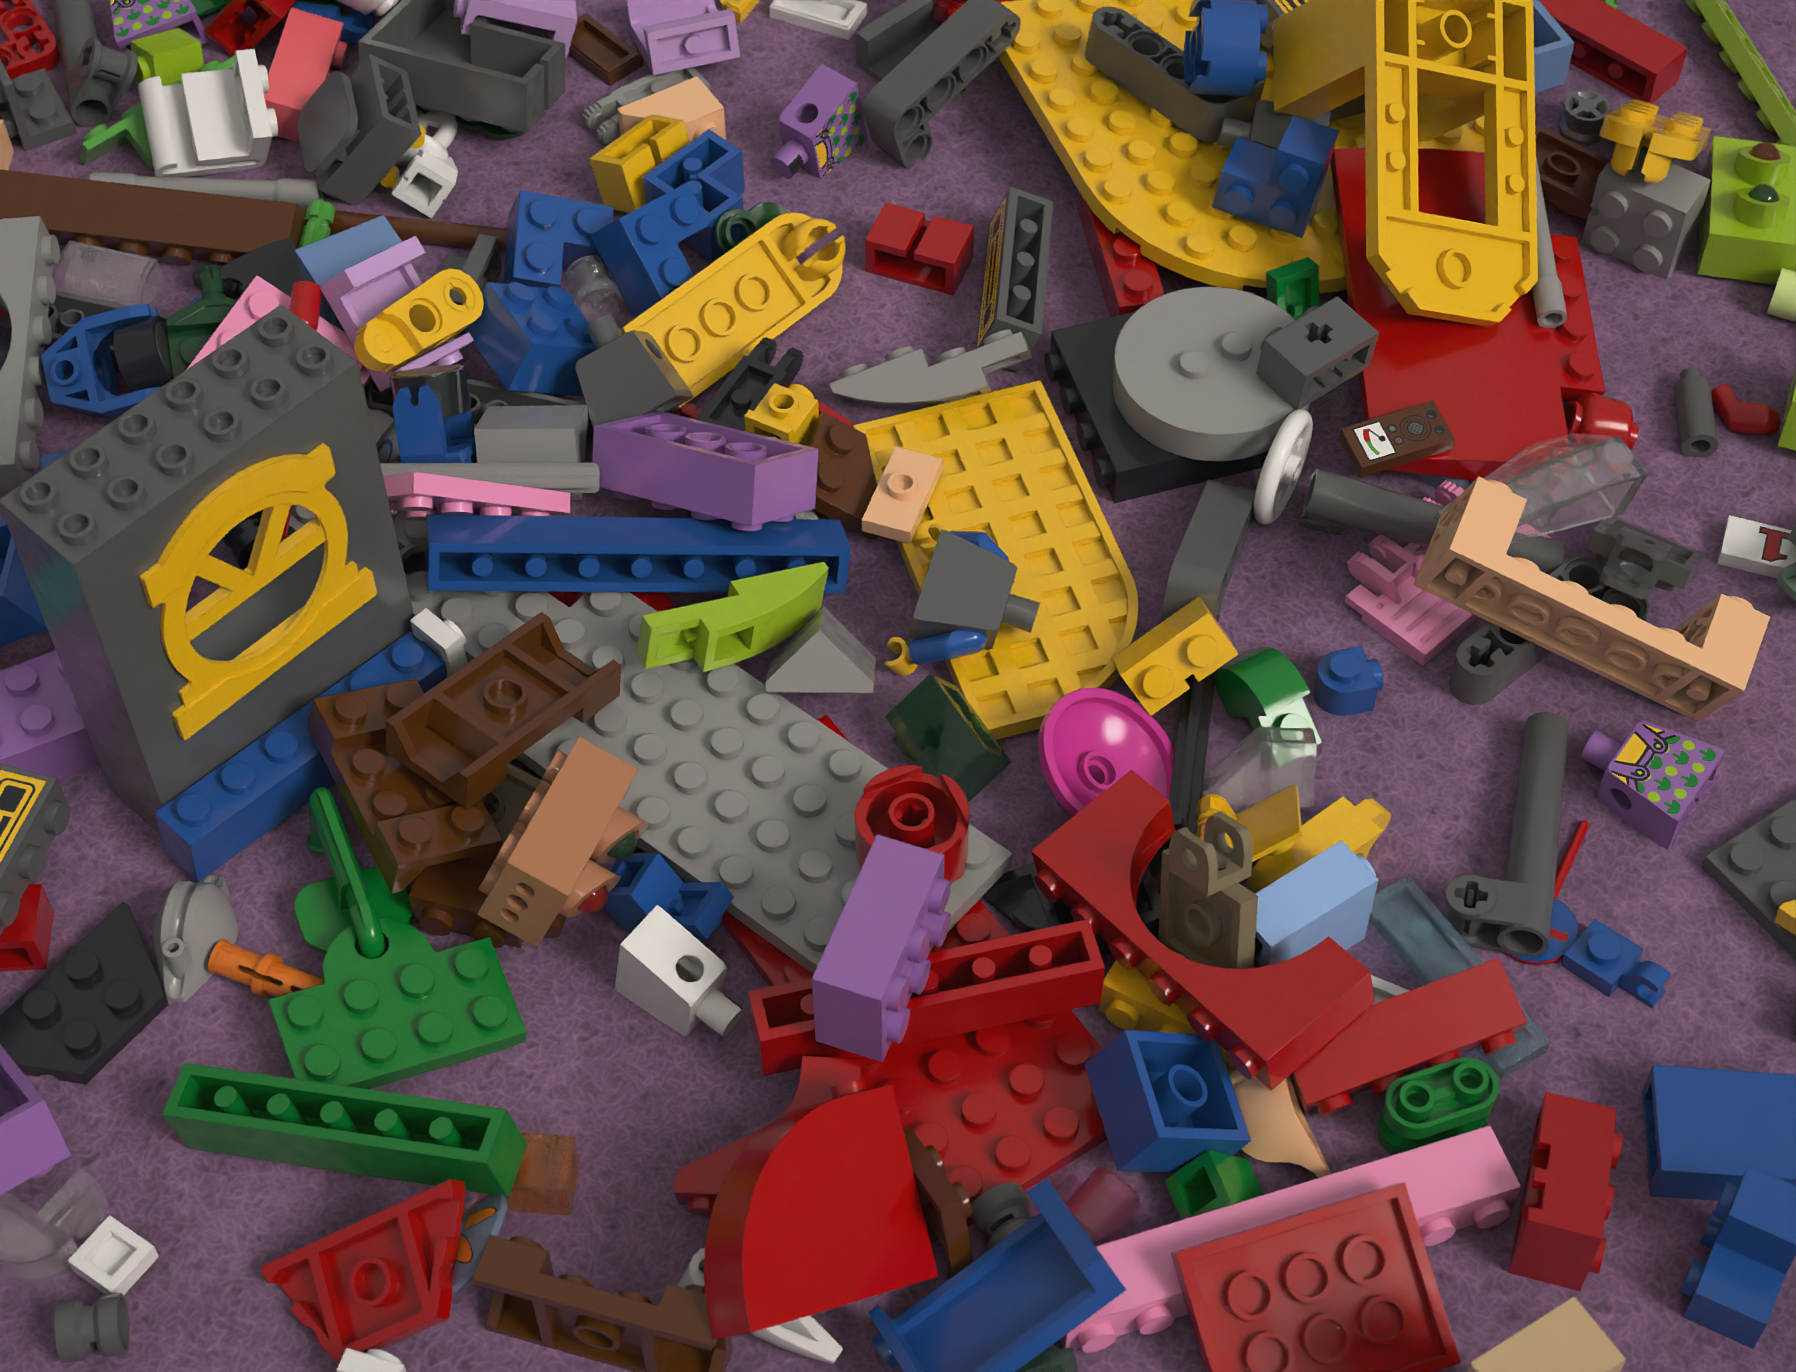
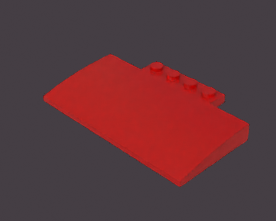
(1491, 383)

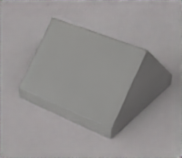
(533, 435)
(822, 660)

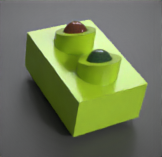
(1748, 211)

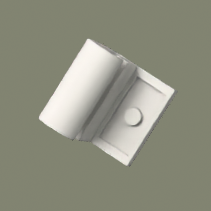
(209, 120)

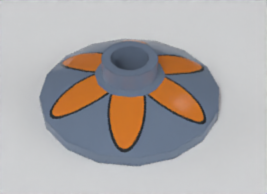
(478, 1223)

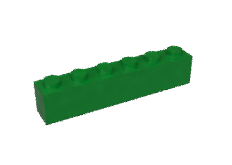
(346, 1128)

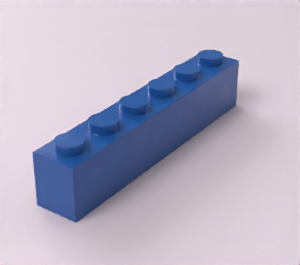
(274, 772)

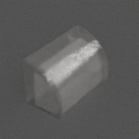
(109, 275)

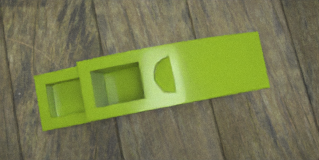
(737, 627)

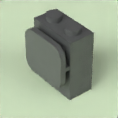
(358, 128)

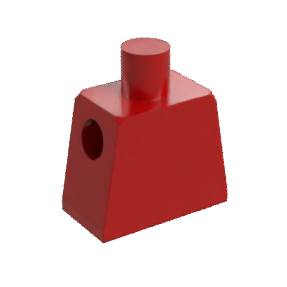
(235, 34)

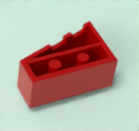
(1566, 1192)

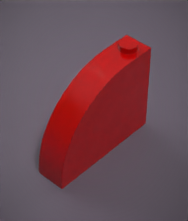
(816, 1215)

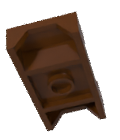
(496, 710)
(396, 810)
(594, 1323)

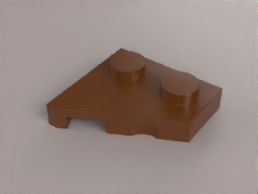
(843, 472)
(942, 1204)

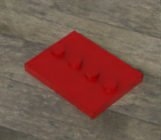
(1320, 1292)

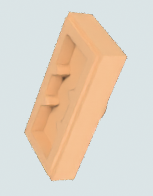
(902, 495)

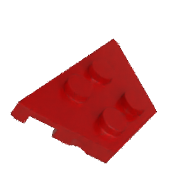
(378, 1274)

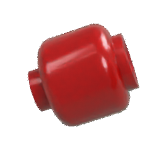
(1601, 416)

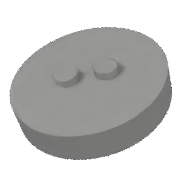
(1191, 373)

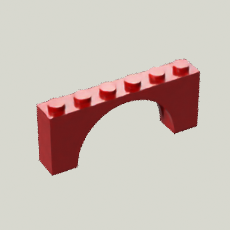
(1261, 1015)

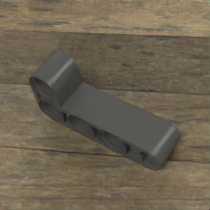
(1154, 73)
(933, 75)
(1210, 548)
(1511, 655)

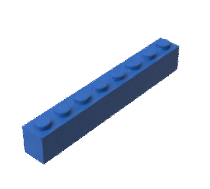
(622, 553)

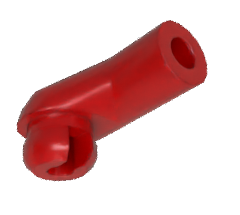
(1744, 417)

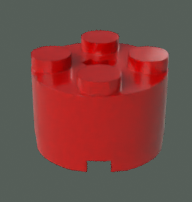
(916, 811)

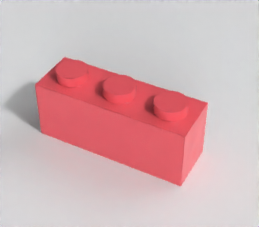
(301, 64)

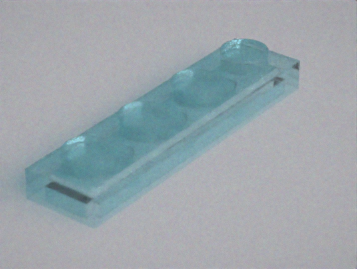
(1436, 951)

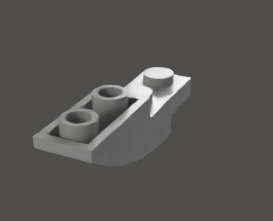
(912, 382)

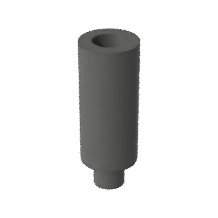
(1695, 414)

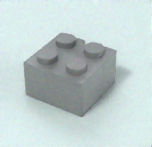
(1643, 220)

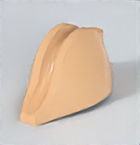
(1277, 1124)

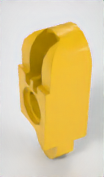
(419, 321)
(1354, 825)

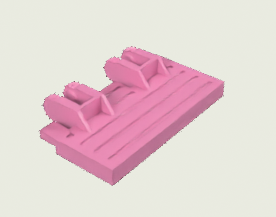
(1402, 612)

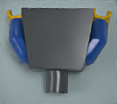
(961, 601)

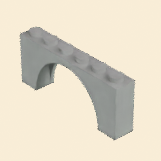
(25, 294)

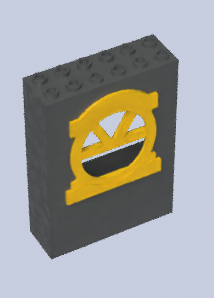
(132, 522)

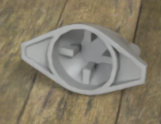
(188, 929)

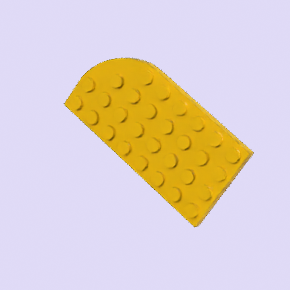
(1023, 486)

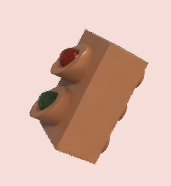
(549, 851)

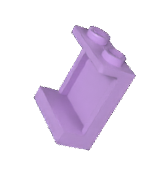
(554, 15)
(682, 33)
(373, 286)

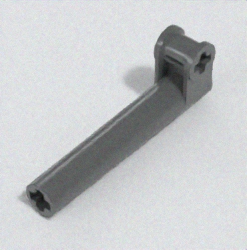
(92, 72)
(1342, 502)
(1517, 911)

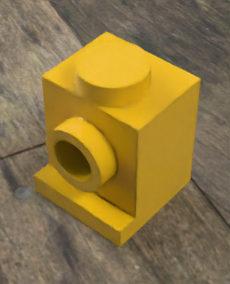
(785, 414)

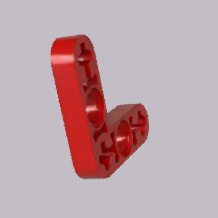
(16, 50)

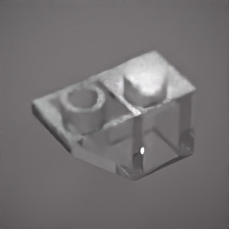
(1264, 766)

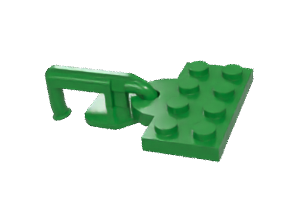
(386, 994)

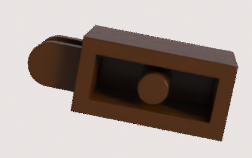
(448, 901)

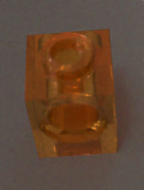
(546, 1176)

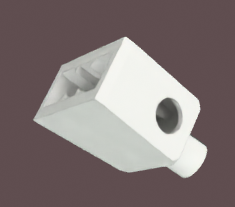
(675, 976)

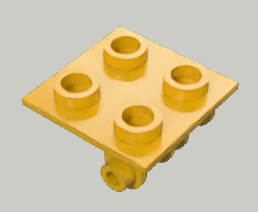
(1271, 823)

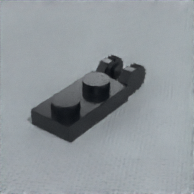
(750, 384)

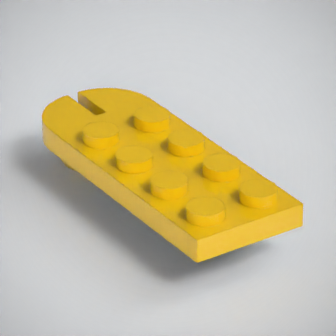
(1667, 138)
(743, 298)

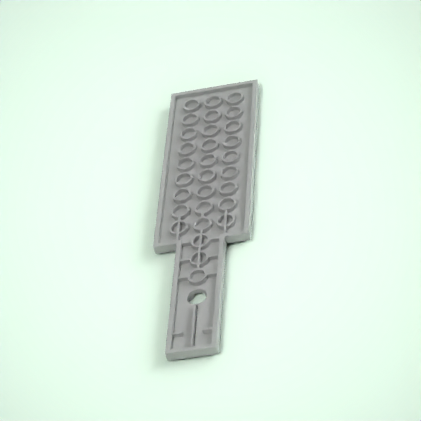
(725, 772)

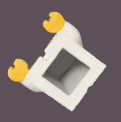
(426, 178)

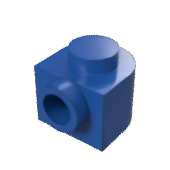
(1347, 682)

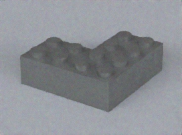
(482, 77)

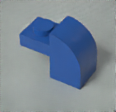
(650, 881)

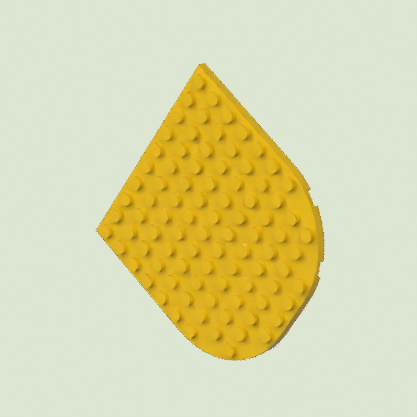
(1150, 173)

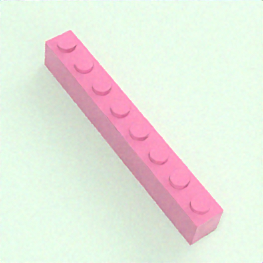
(1449, 1187)

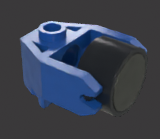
(82, 368)
(433, 415)

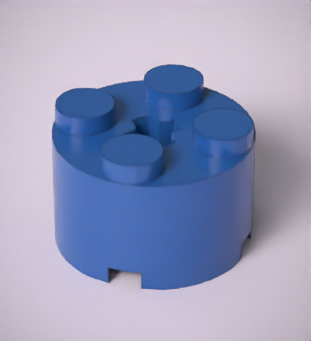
(1224, 47)

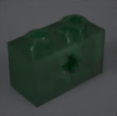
(947, 736)

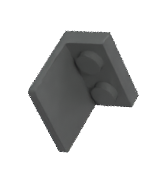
(33, 109)

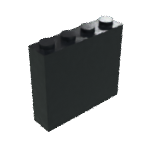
(1123, 460)

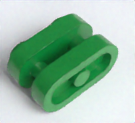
(1437, 1104)

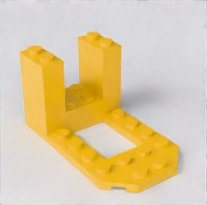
(1422, 76)

